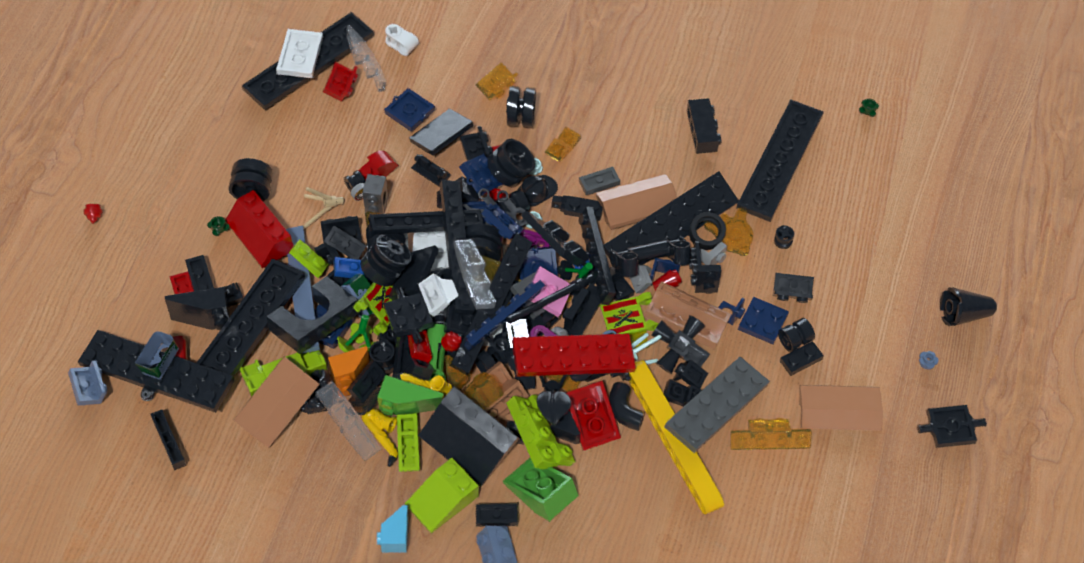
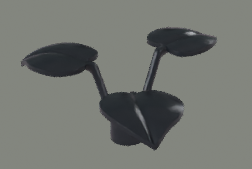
(551, 402)

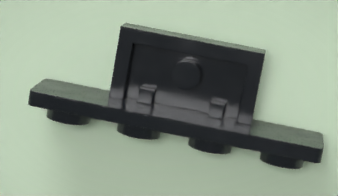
(581, 311)

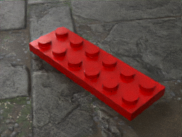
(573, 355)

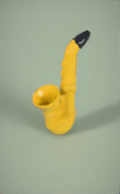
(437, 383)
(376, 423)

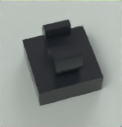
(233, 294)

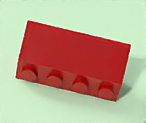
(259, 229)

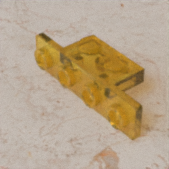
(770, 435)

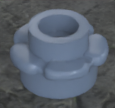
(928, 364)

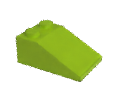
(443, 495)

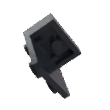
(703, 277)

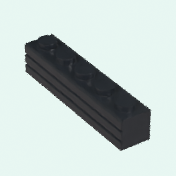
(168, 439)

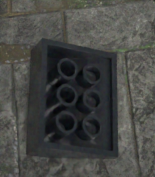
(468, 435)

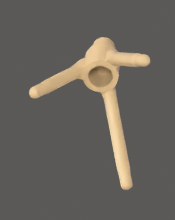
(328, 202)

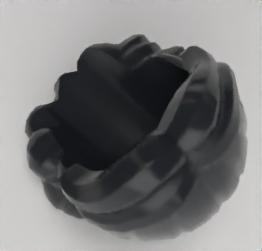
(313, 404)

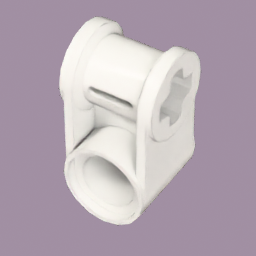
(400, 39)

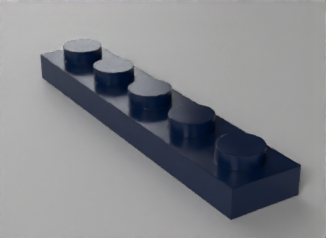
(491, 325)

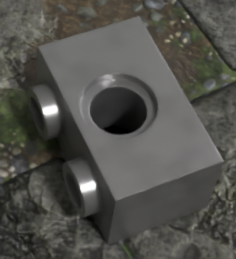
(375, 194)

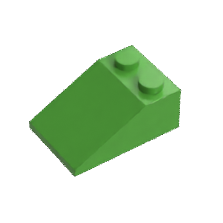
(406, 398)
(542, 490)

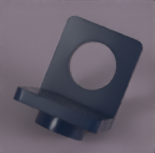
(663, 266)
(737, 312)

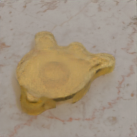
(738, 232)

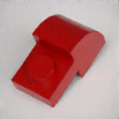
(379, 164)

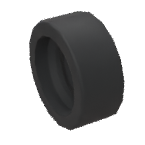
(709, 217)

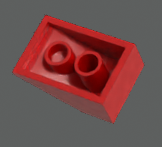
(593, 415)

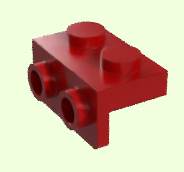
(340, 81)

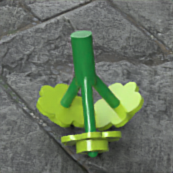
(360, 333)

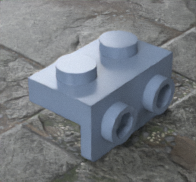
(87, 384)
(496, 545)

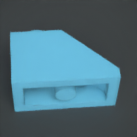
(394, 532)

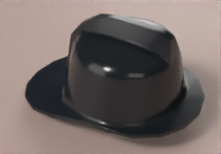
(538, 189)

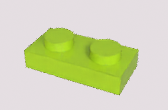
(308, 258)

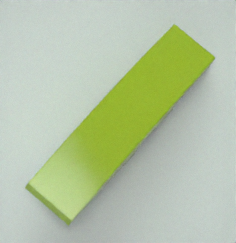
(408, 442)

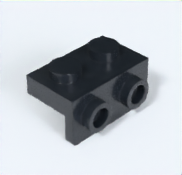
(475, 144)
(794, 287)

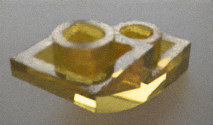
(563, 144)

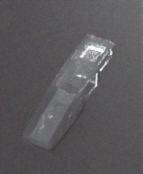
(363, 55)
(473, 274)
(348, 420)

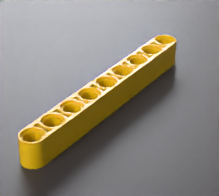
(687, 462)

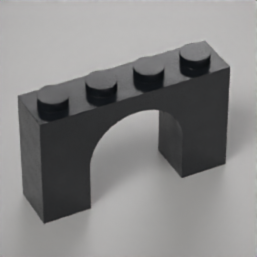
(302, 333)

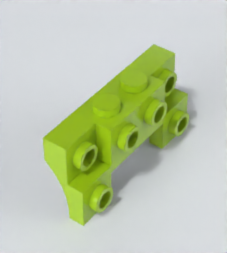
(255, 376)
(538, 435)

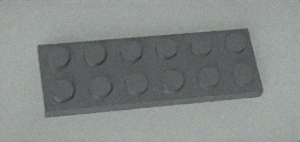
(716, 404)

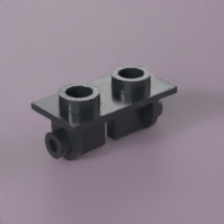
(429, 170)

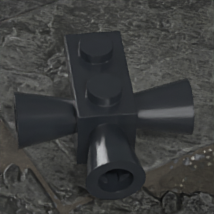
(680, 344)

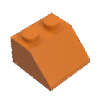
(347, 367)

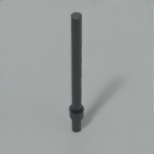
(576, 285)

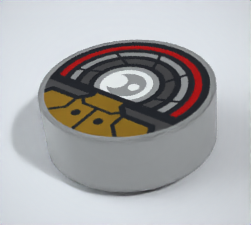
(357, 192)

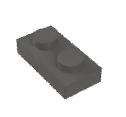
(599, 181)

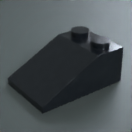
(200, 308)

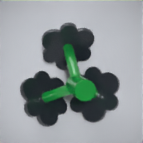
(566, 269)

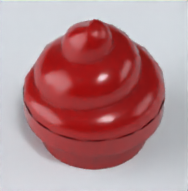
(93, 212)
(451, 341)

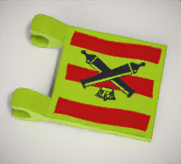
(374, 299)
(626, 315)

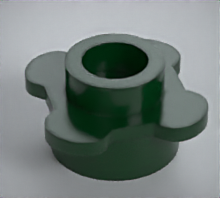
(869, 107)
(218, 221)

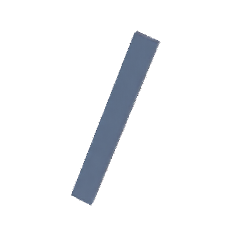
(303, 295)

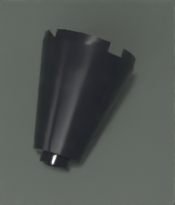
(965, 306)

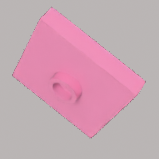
(552, 284)

